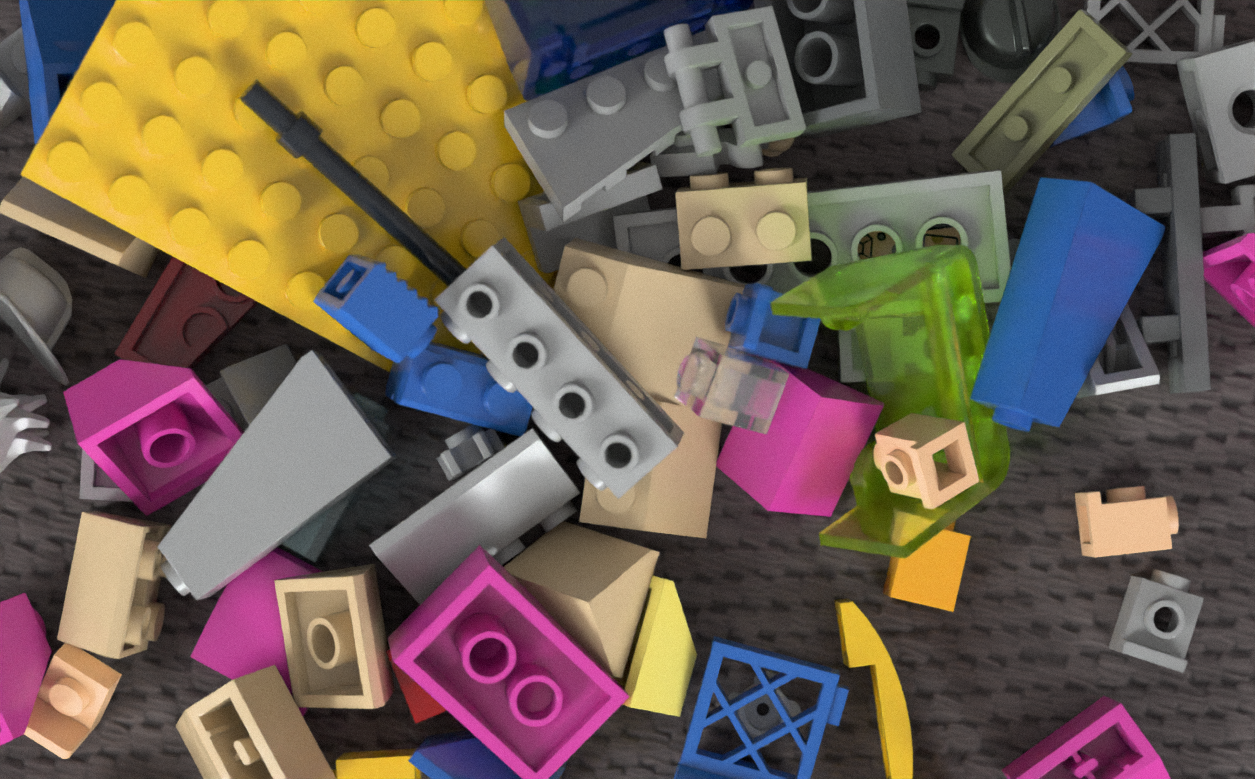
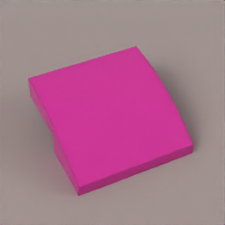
(246, 622)

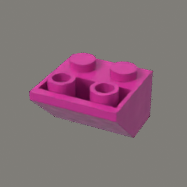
(1092, 745)

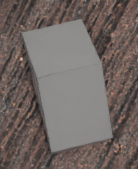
(1122, 361)

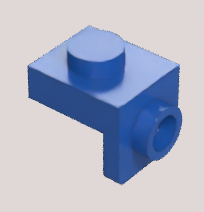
(767, 335)

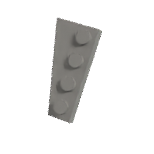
(601, 126)

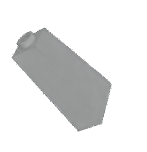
(281, 474)

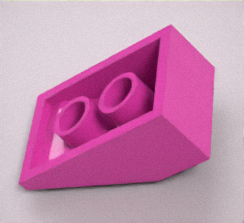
(505, 668)

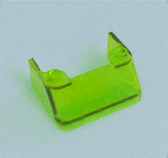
(920, 352)

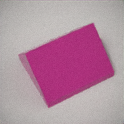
(807, 447)

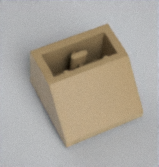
(114, 585)
(252, 732)

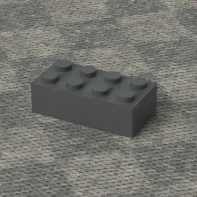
(848, 61)

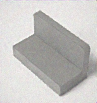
(594, 220)

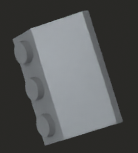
(485, 509)

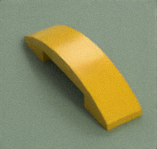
(864, 647)

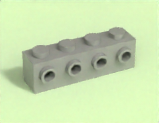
(559, 369)

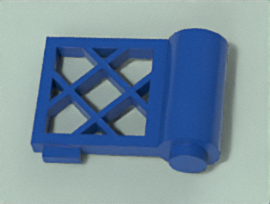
(703, 764)

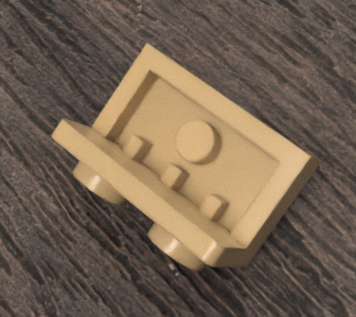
(744, 220)

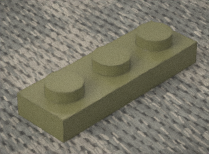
(1044, 100)

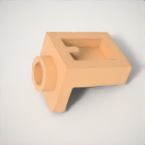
(71, 700)

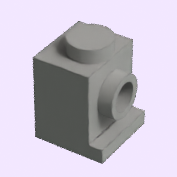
(1135, 627)

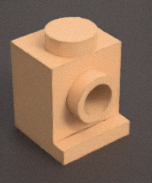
(907, 462)
(1125, 522)

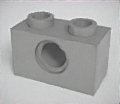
(1210, 87)

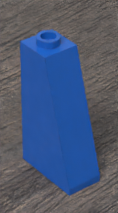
(1061, 300)

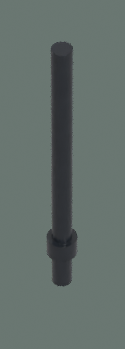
(302, 137)

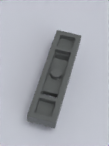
(1185, 319)

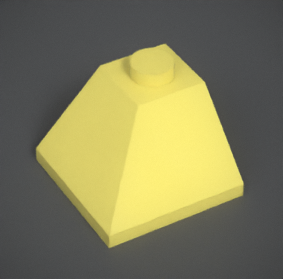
(660, 653)

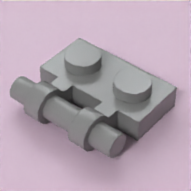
(752, 76)

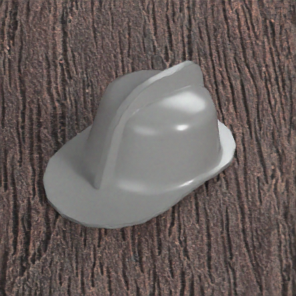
(35, 305)

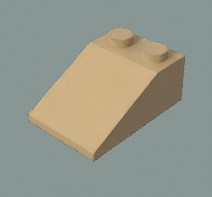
(644, 309)

